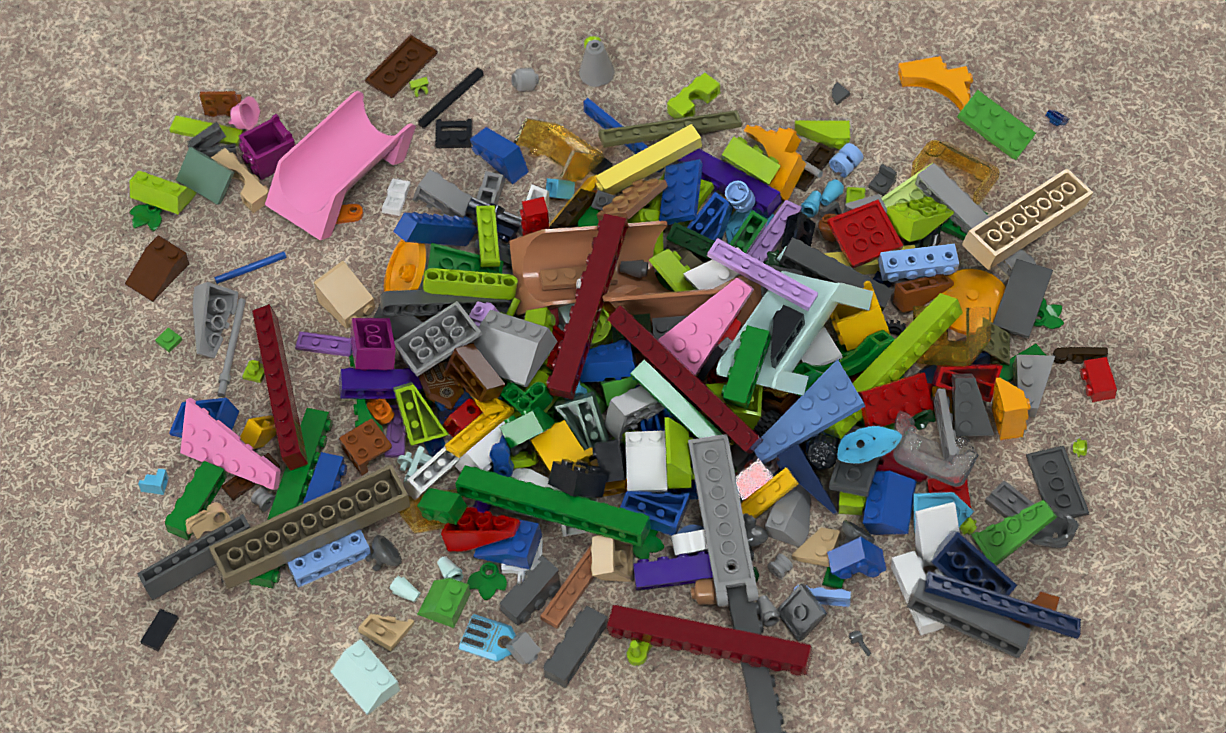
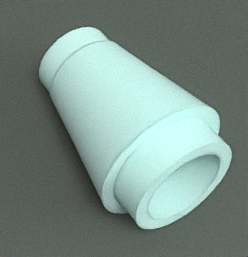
(449, 569)
(404, 589)

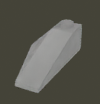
(211, 310)
(790, 517)

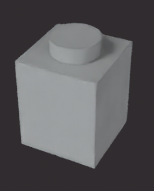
(523, 648)

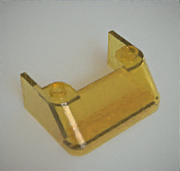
(560, 146)
(980, 169)
(960, 352)

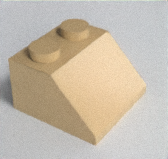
(611, 559)

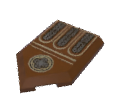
(440, 388)

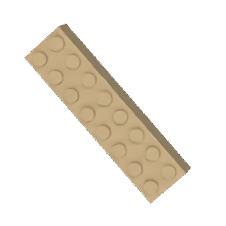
(1027, 219)

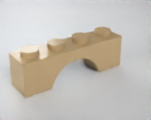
(253, 193)

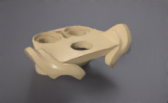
(206, 520)

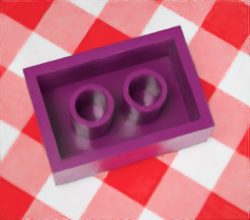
(372, 343)

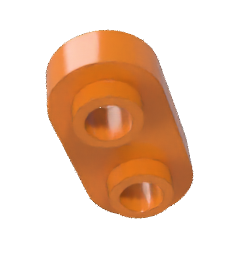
(346, 216)
(380, 410)

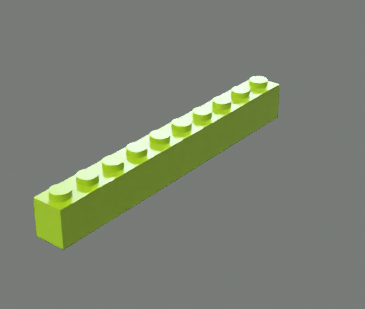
(903, 352)

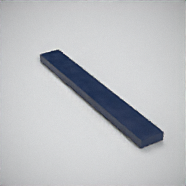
(1002, 605)

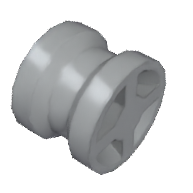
(263, 499)
(780, 566)

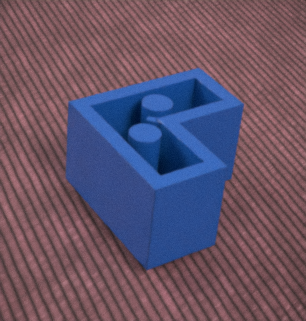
(857, 557)

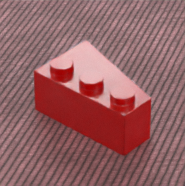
(984, 374)

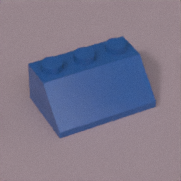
(889, 504)

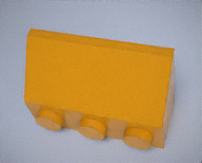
(1009, 410)

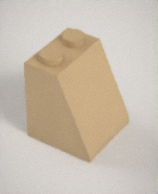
(343, 295)

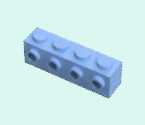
(918, 262)
(329, 558)

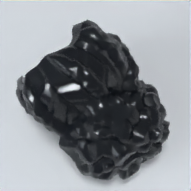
(823, 451)

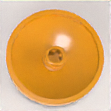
(405, 267)
(974, 289)

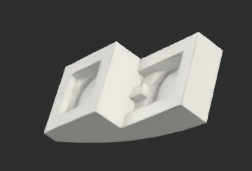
(396, 197)

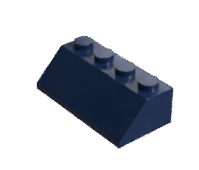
(965, 563)

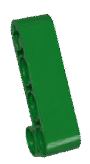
(535, 396)

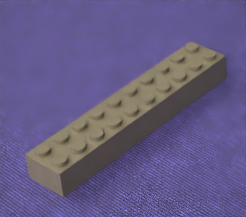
(309, 526)

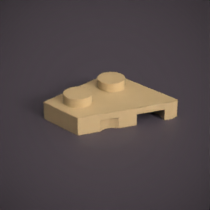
(816, 547)
(385, 630)

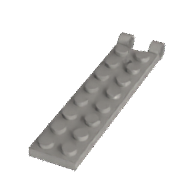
(722, 516)

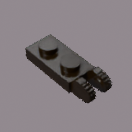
(1078, 354)

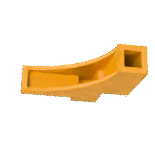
(934, 75)
(783, 147)

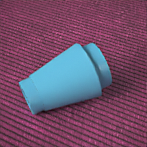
(832, 192)
(811, 205)

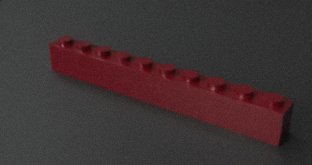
(588, 306)
(685, 379)
(280, 387)
(710, 640)

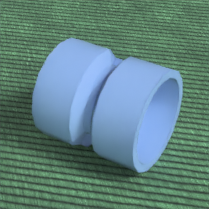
(846, 160)
(740, 196)

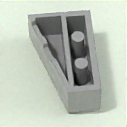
(442, 195)
(1031, 376)
(629, 410)

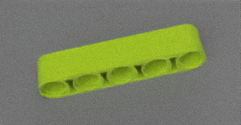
(470, 283)

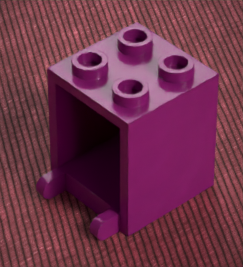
(265, 146)

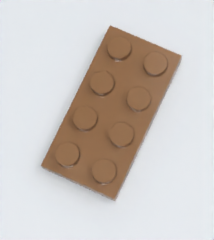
(633, 198)

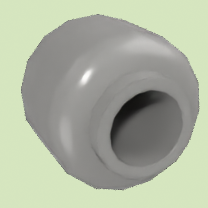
(524, 79)

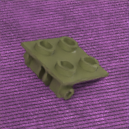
(998, 346)

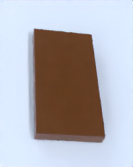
(401, 66)

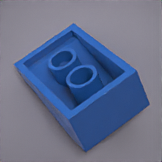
(219, 409)
(516, 550)

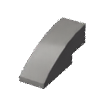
(491, 189)

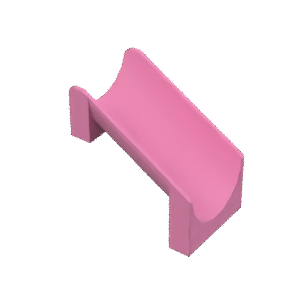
(329, 162)

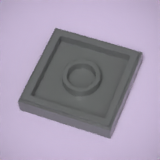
(801, 612)

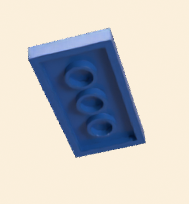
(682, 194)

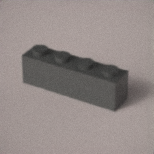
(575, 647)

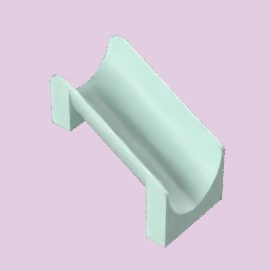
(829, 296)

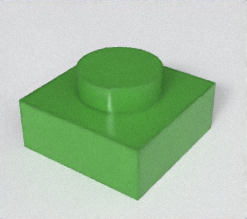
(168, 340)

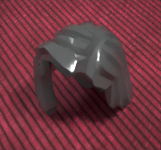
(1063, 525)

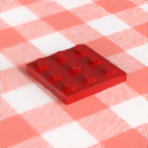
(864, 233)

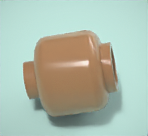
(704, 592)

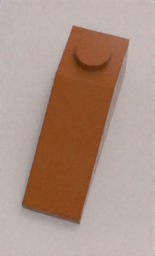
(920, 291)

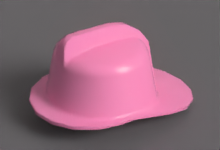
(245, 114)

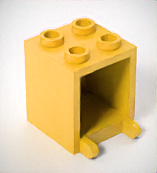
(857, 323)
(560, 444)

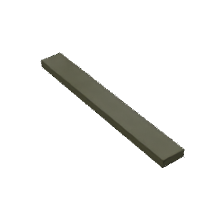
(663, 129)

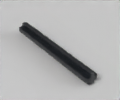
(450, 98)

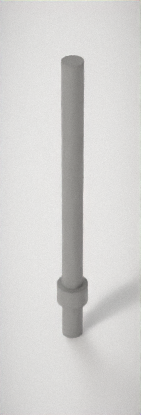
(225, 376)

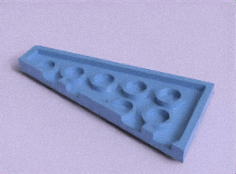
(820, 407)

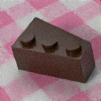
(474, 373)

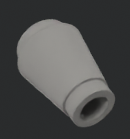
(768, 612)

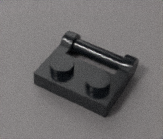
(453, 138)

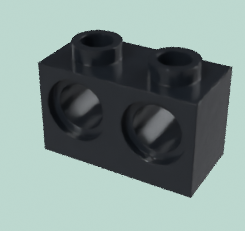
(799, 227)

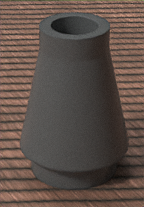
(635, 268)

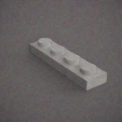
(944, 422)

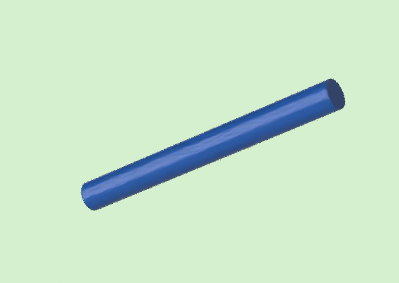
(250, 267)

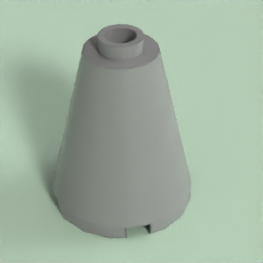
(596, 65)

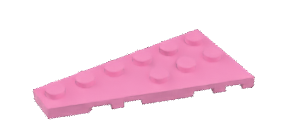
(702, 330)
(217, 444)

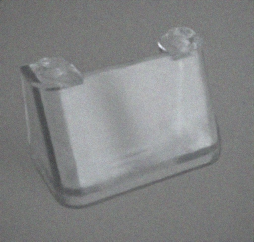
(927, 456)

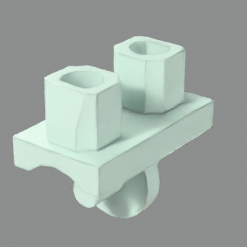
(406, 461)

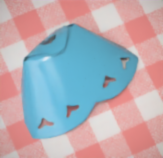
(872, 448)

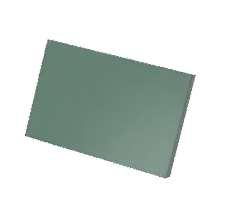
(205, 175)

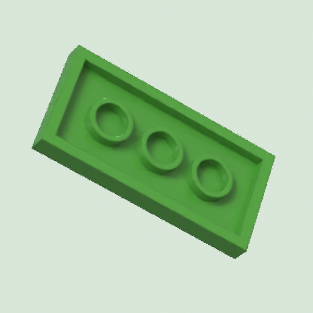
(996, 125)

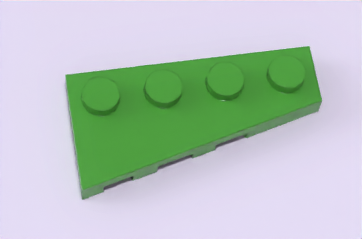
(1007, 536)

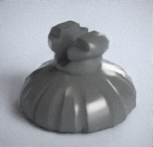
(853, 532)
(755, 534)
(384, 553)

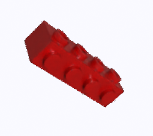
(534, 216)

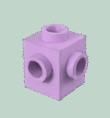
(480, 311)

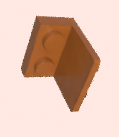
(219, 102)
(364, 444)

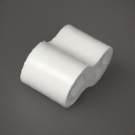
(689, 542)

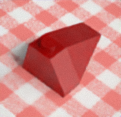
(477, 530)

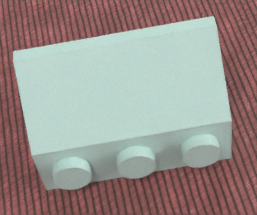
(364, 677)

